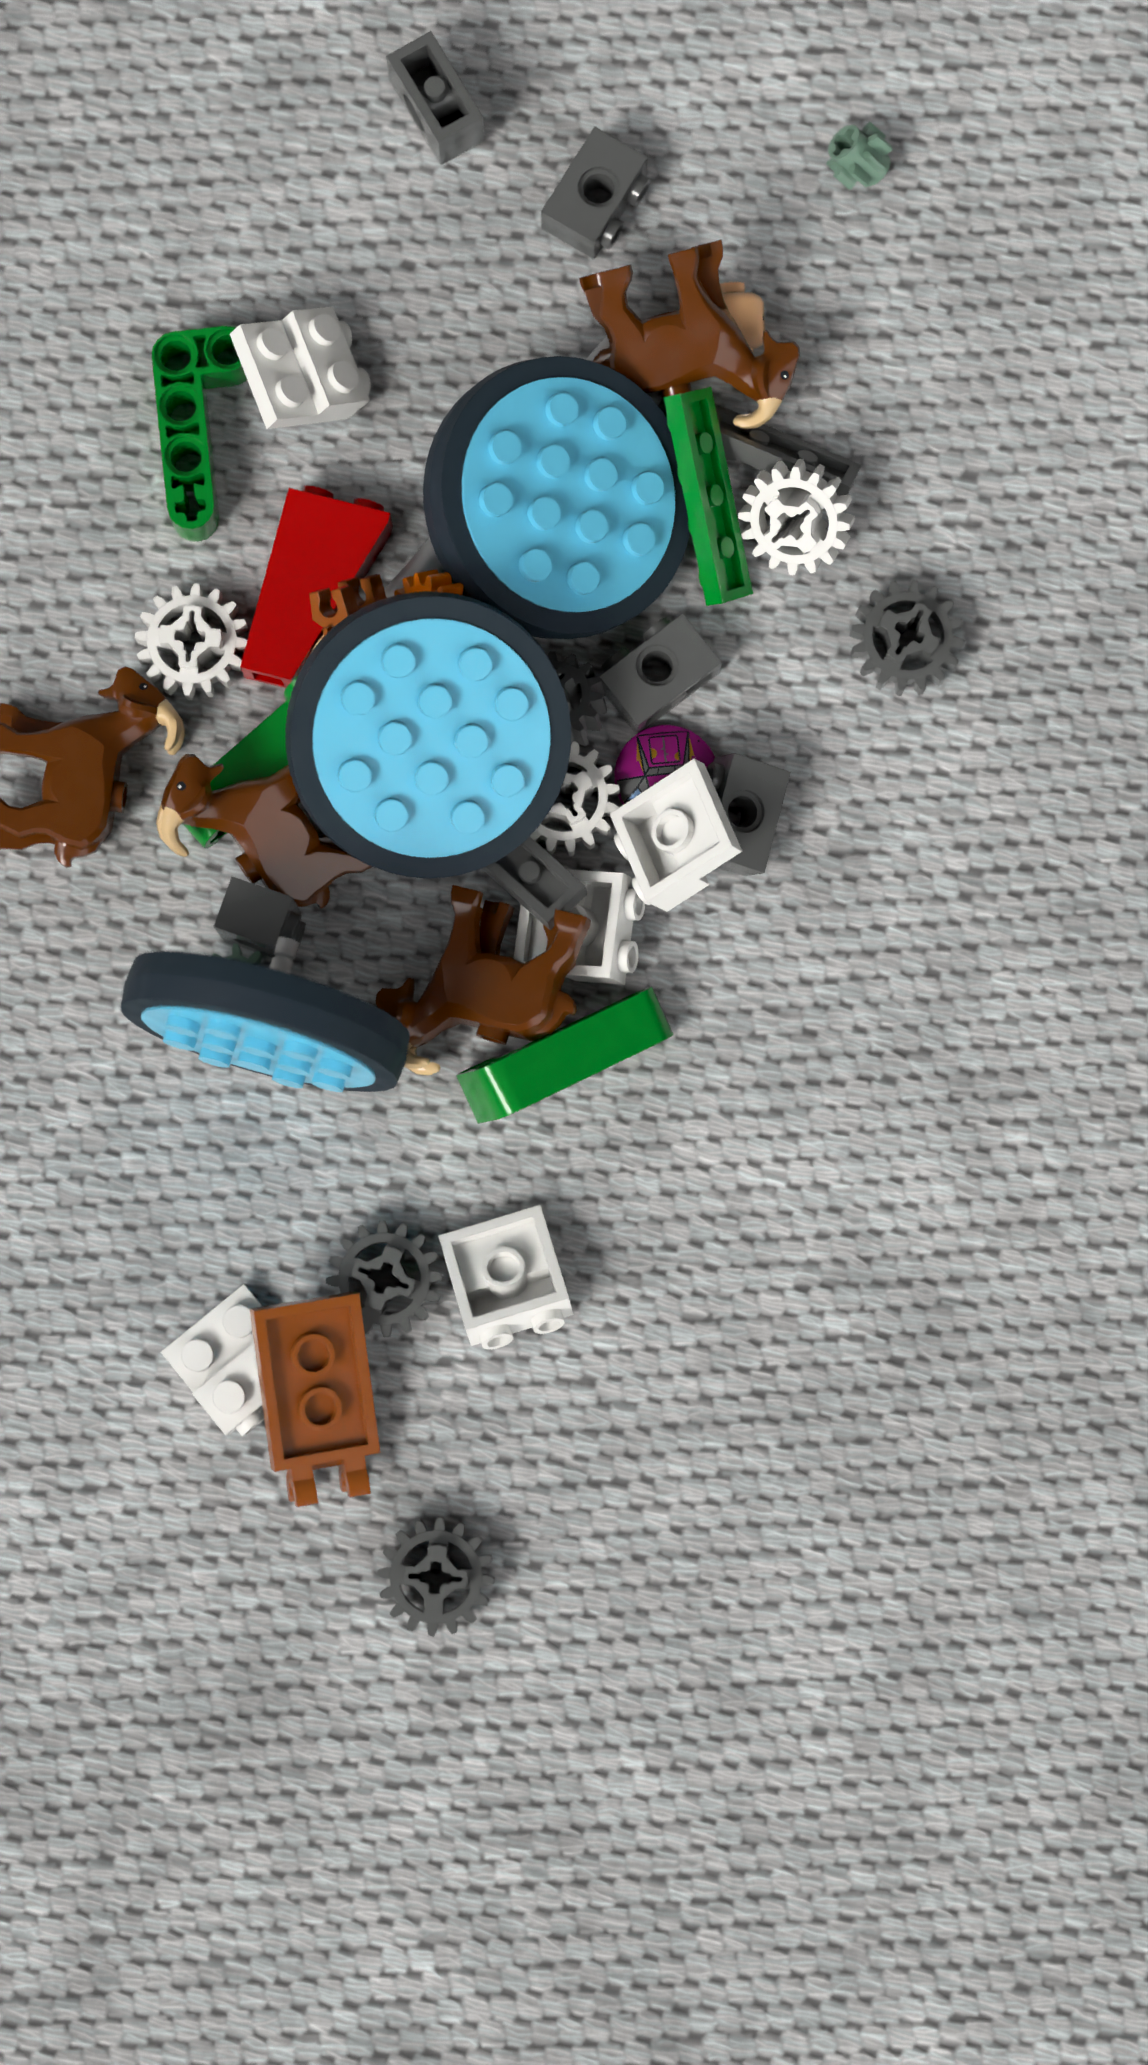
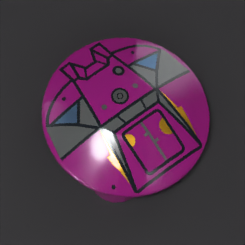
(654, 756)

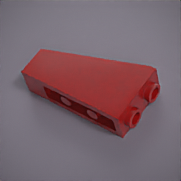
(313, 550)

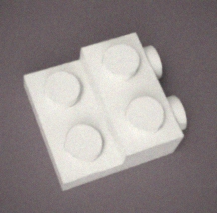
(302, 368)
(675, 836)
(608, 947)
(506, 1278)
(221, 1365)

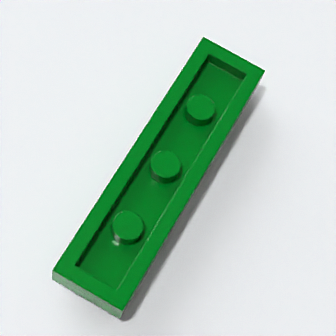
(708, 496)

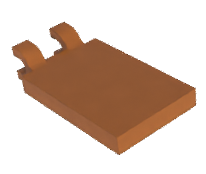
(316, 1391)

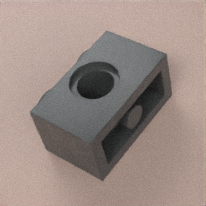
(435, 98)
(599, 164)
(646, 701)
(759, 795)
(257, 917)

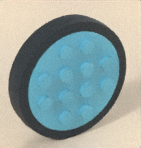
(557, 496)
(428, 735)
(265, 1020)

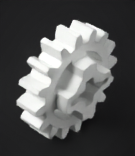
(792, 494)
(170, 637)
(583, 786)

